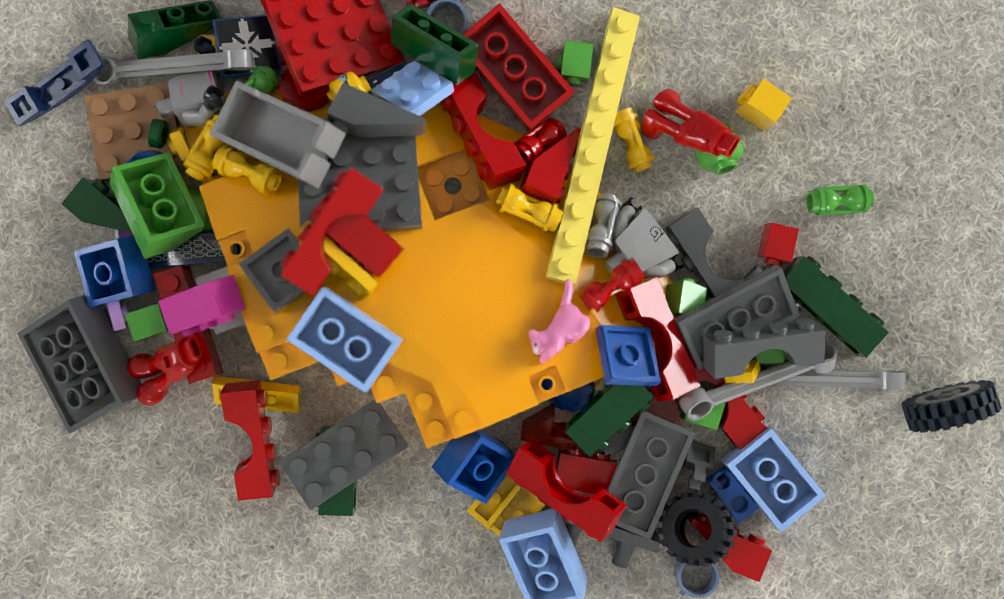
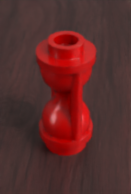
(548, 135)
(622, 277)

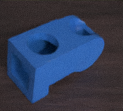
(732, 494)

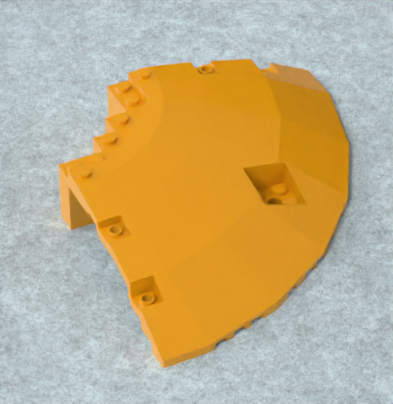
(454, 294)

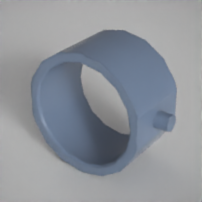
(450, 4)
(701, 592)

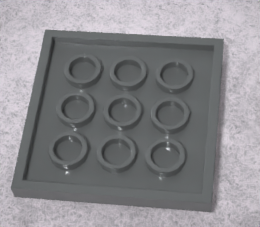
(385, 161)

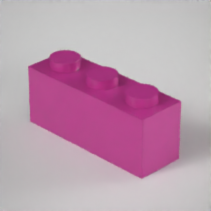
(202, 306)

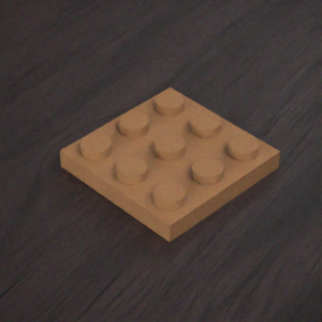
(121, 125)

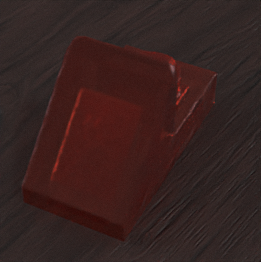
(546, 431)

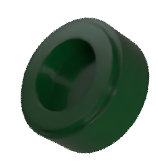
(158, 133)

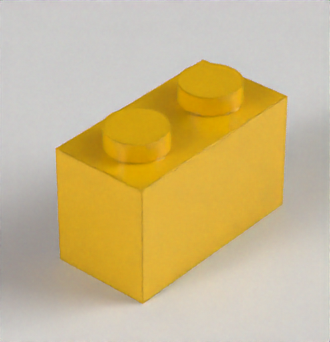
(762, 104)

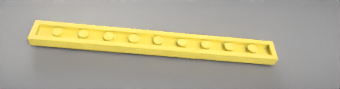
(592, 147)

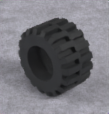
(673, 529)

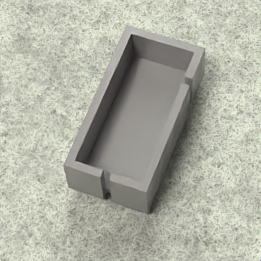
(277, 134)

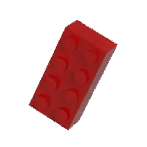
(517, 69)

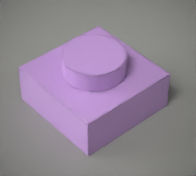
(117, 315)

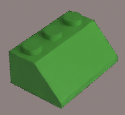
(155, 203)

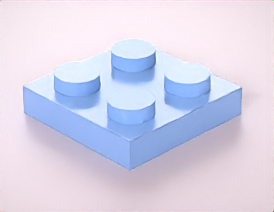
(414, 88)

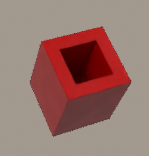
(777, 244)

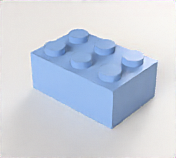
(345, 339)
(773, 479)
(543, 556)

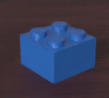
(113, 271)
(474, 464)

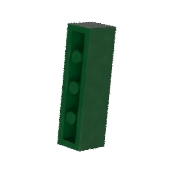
(833, 307)

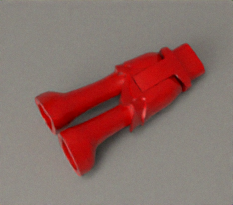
(698, 132)
(174, 359)

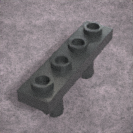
(626, 543)

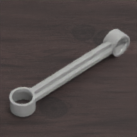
(226, 60)
(843, 378)
(700, 403)

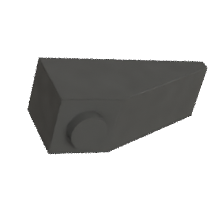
(370, 116)

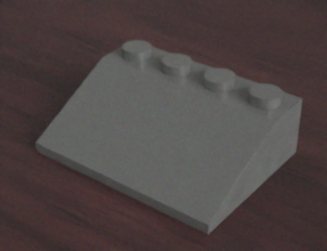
(80, 362)

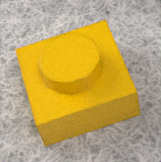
(178, 143)
(749, 375)

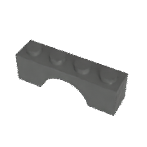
(691, 236)
(730, 352)

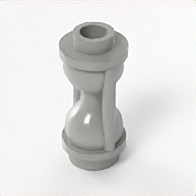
(600, 235)

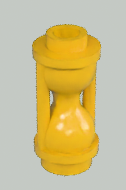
(627, 128)
(200, 161)
(234, 164)
(540, 213)

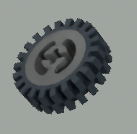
(951, 406)

